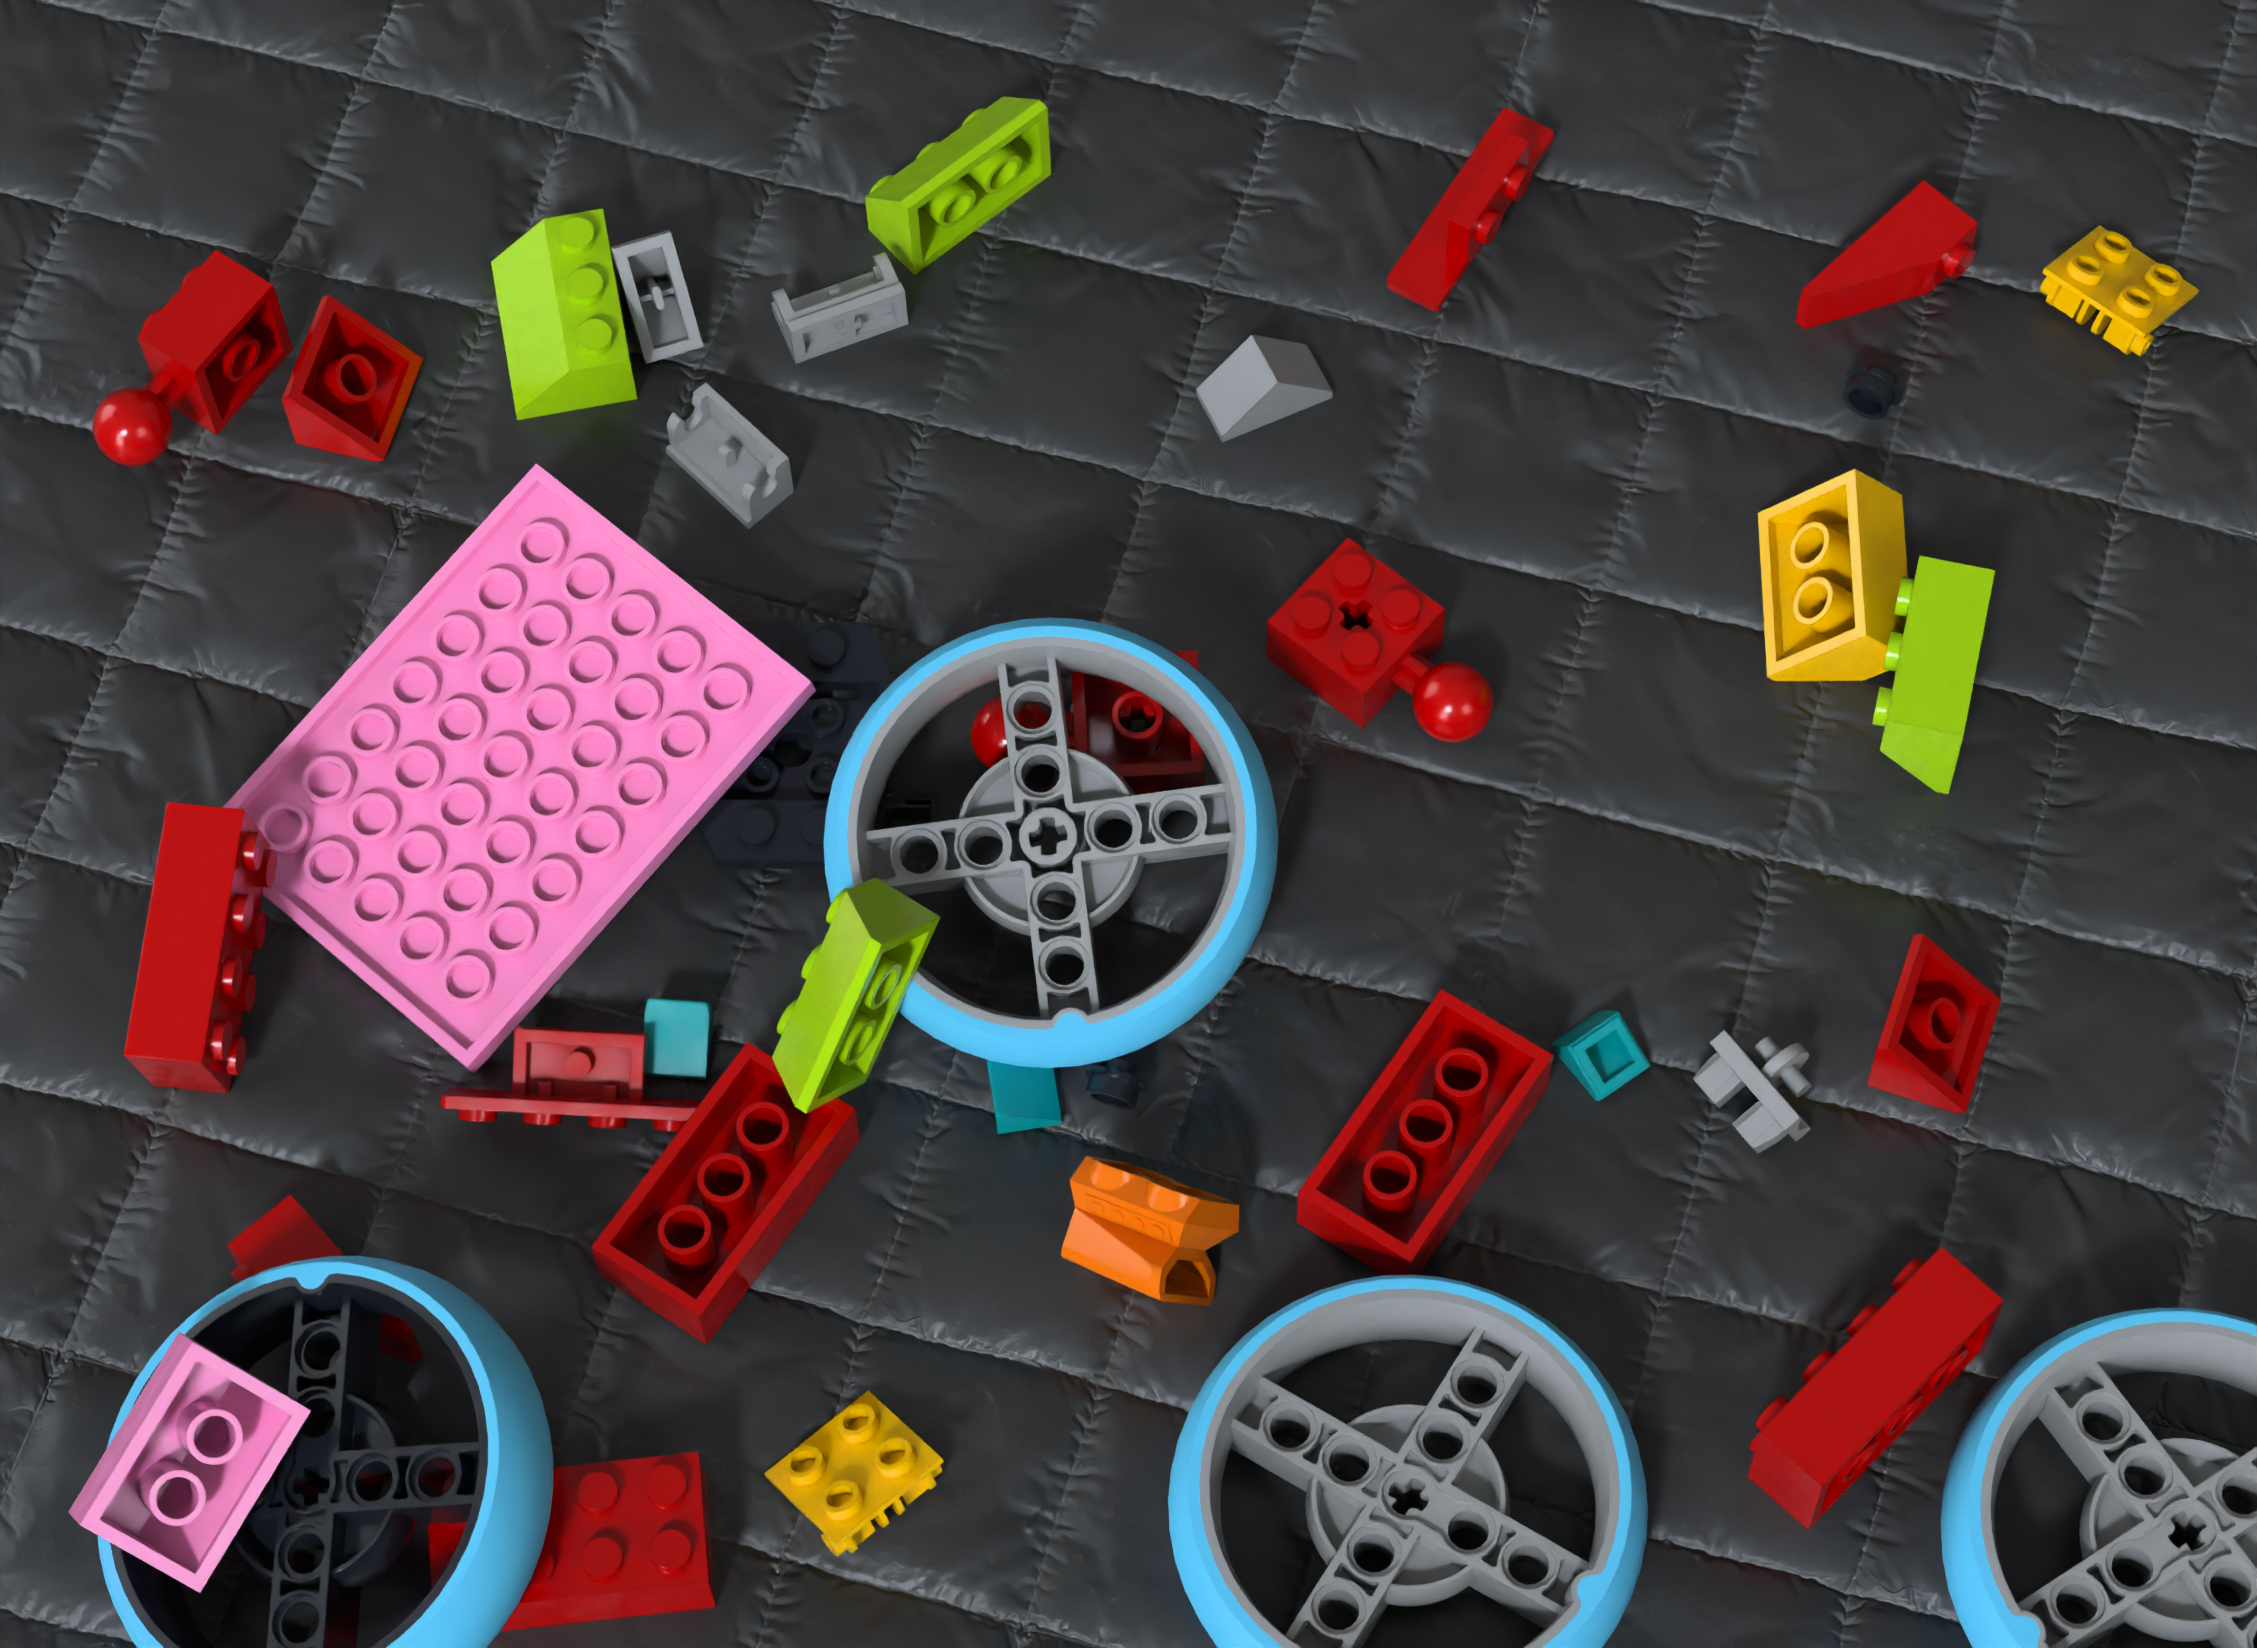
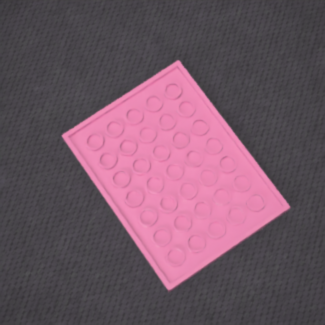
(511, 765)

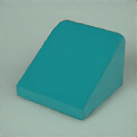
(678, 1038)
(1601, 1053)
(1023, 1097)

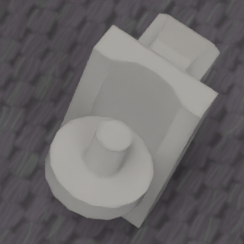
(1733, 1069)

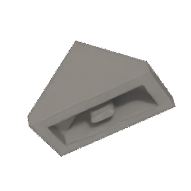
(656, 296)
(1261, 385)

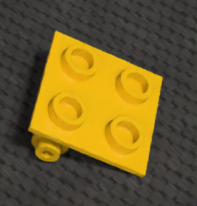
(2120, 282)
(855, 1472)

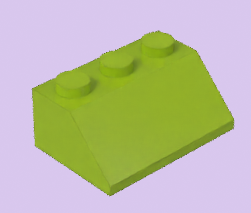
(961, 181)
(563, 317)
(1933, 668)
(851, 992)

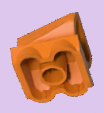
(1147, 1230)

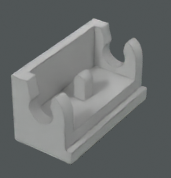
(842, 312)
(729, 457)

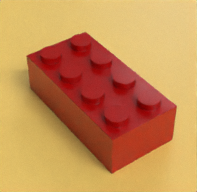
(200, 948)
(1424, 1138)
(723, 1196)
(1872, 1386)
(615, 1544)

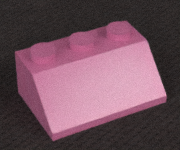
(188, 1462)

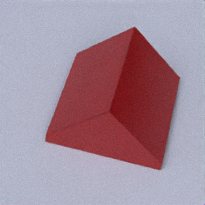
(348, 385)
(1934, 1030)

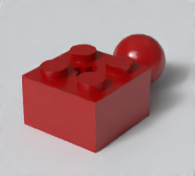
(204, 358)
(1364, 635)
(1100, 725)

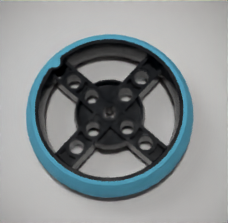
(498, 1486)

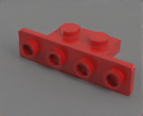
(1470, 209)
(578, 1075)

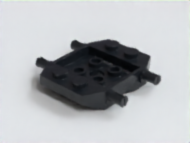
(779, 811)

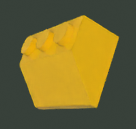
(1832, 579)

